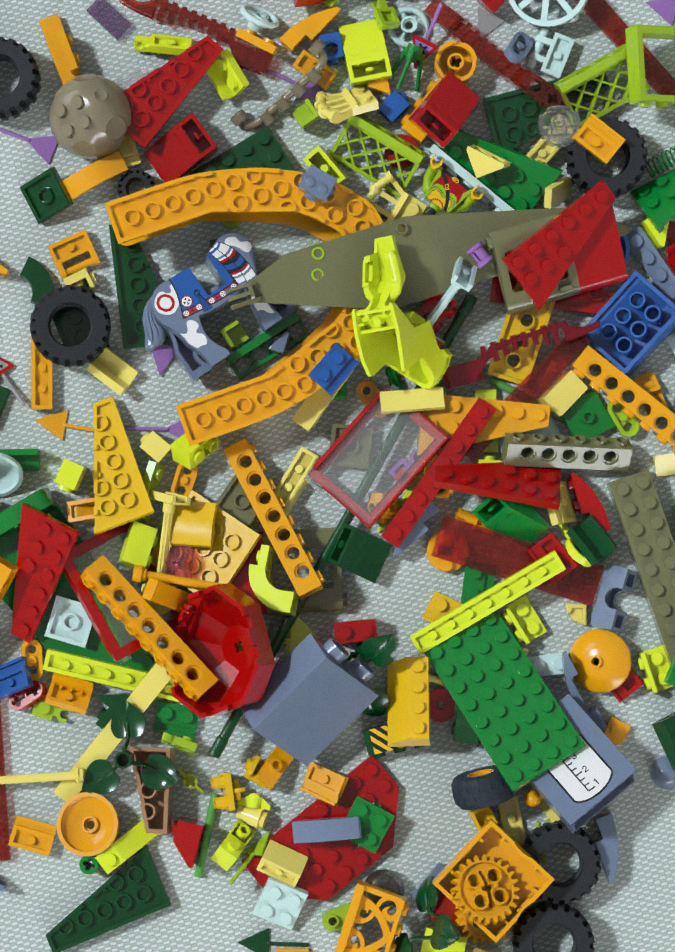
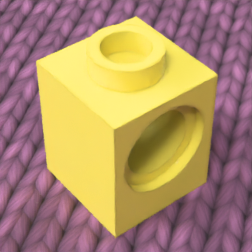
(155, 446)

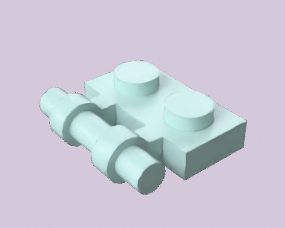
(556, 56)

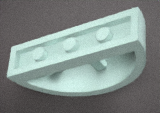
(571, 14)

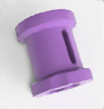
(479, 254)

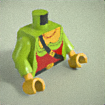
(446, 192)

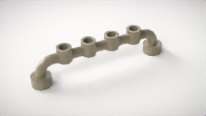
(297, 89)

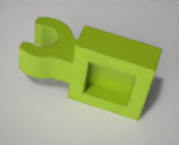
(385, 16)

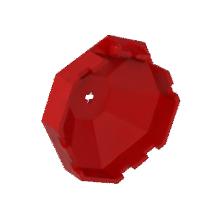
(211, 627)

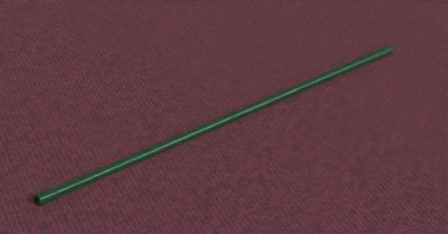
(222, 739)

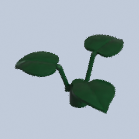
(382, 653)
(158, 771)
(444, 930)

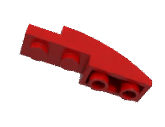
(586, 500)

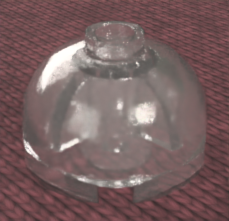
(558, 126)

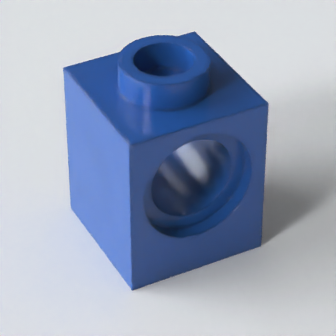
(335, 40)
(394, 106)

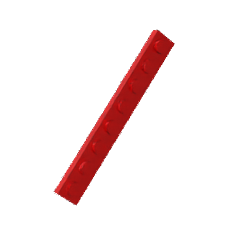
(450, 455)

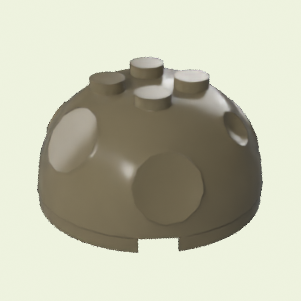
(90, 116)

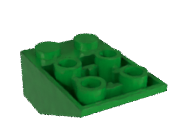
(511, 518)

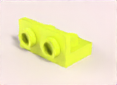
(227, 76)
(524, 619)
(655, 667)

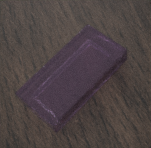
(108, 18)

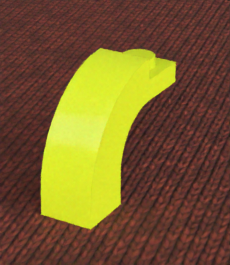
(261, 583)

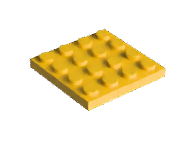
(228, 553)

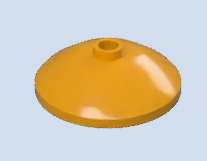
(613, 658)
(74, 824)

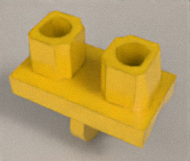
(227, 800)

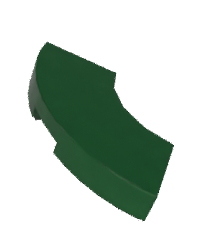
(37, 278)

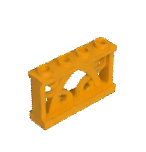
(361, 901)

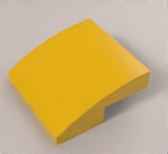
(194, 525)

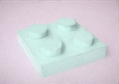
(68, 622)
(280, 903)

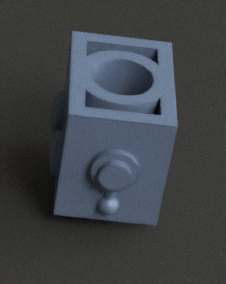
(317, 184)

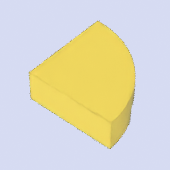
(577, 612)

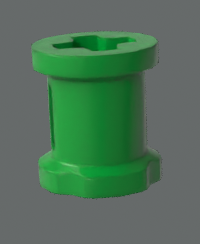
(83, 865)

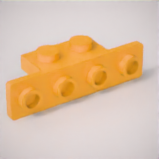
(60, 48)

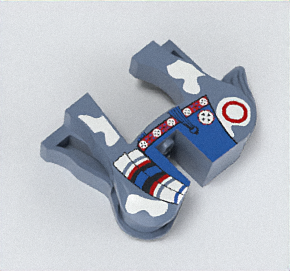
(182, 303)

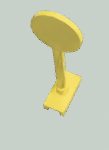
(170, 501)

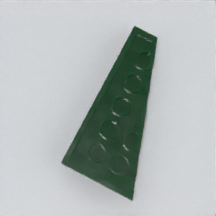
(515, 115)
(256, 151)
(134, 288)
(123, 898)

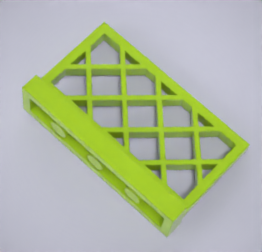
(590, 72)
(382, 136)

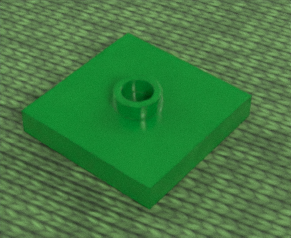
(588, 416)

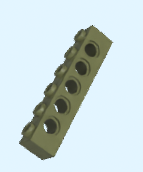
(556, 456)

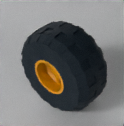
(480, 788)

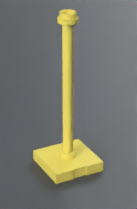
(77, 775)

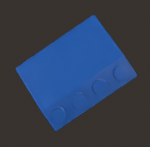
(632, 324)

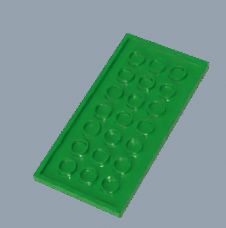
(504, 700)

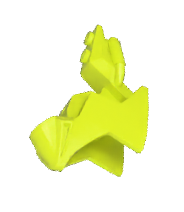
(416, 348)

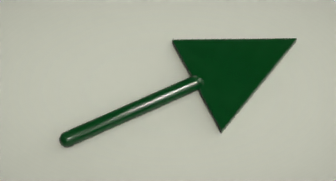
(260, 942)

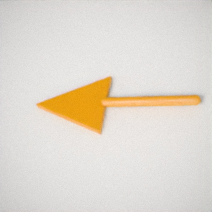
(57, 422)

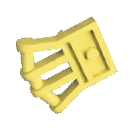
(346, 104)
(405, 206)

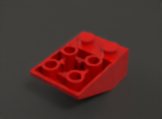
(444, 110)
(181, 149)

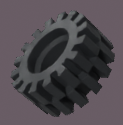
(131, 176)

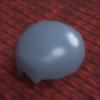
(663, 774)

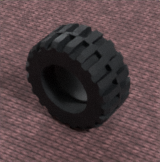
(28, 83)
(624, 181)
(70, 297)
(588, 860)
(551, 913)

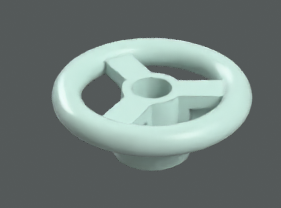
(257, 18)
(411, 20)

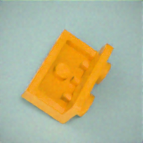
(69, 693)

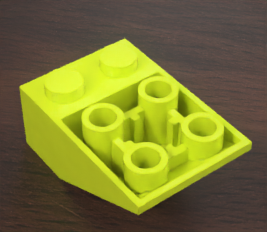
(365, 52)

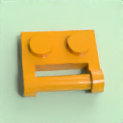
(71, 248)

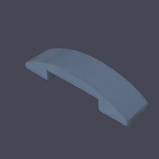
(570, 671)

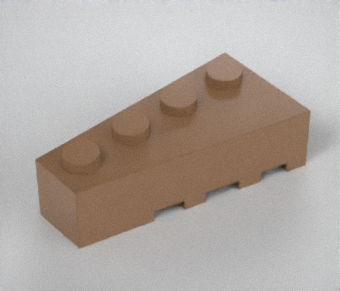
(155, 804)

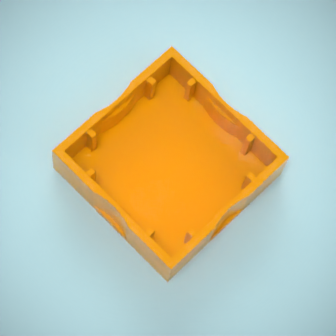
(494, 841)

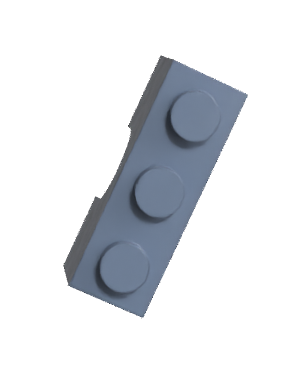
(614, 580)

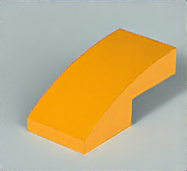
(650, 384)

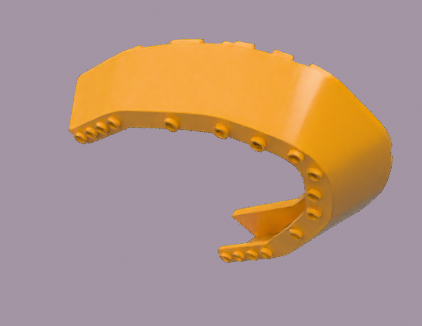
(258, 197)

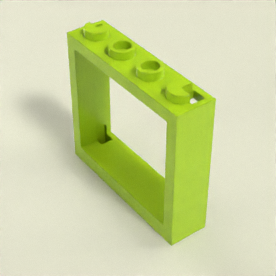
(636, 65)

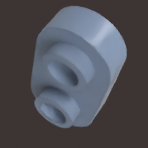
(518, 47)

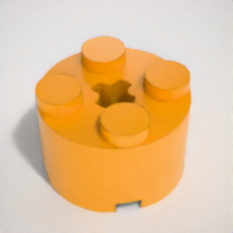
(460, 53)

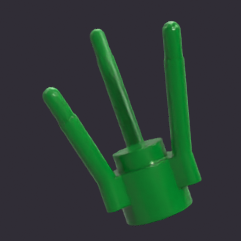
(412, 54)

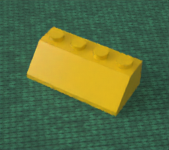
(409, 702)

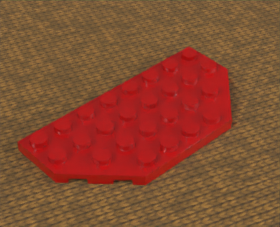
(338, 862)

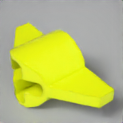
(190, 780)
(255, 801)

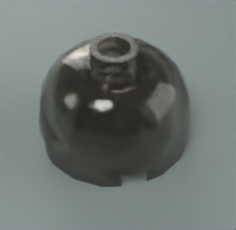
(387, 880)

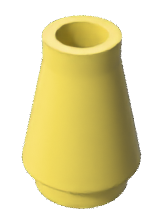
(252, 816)

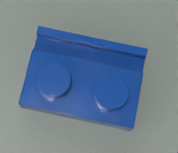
(333, 369)
(14, 677)

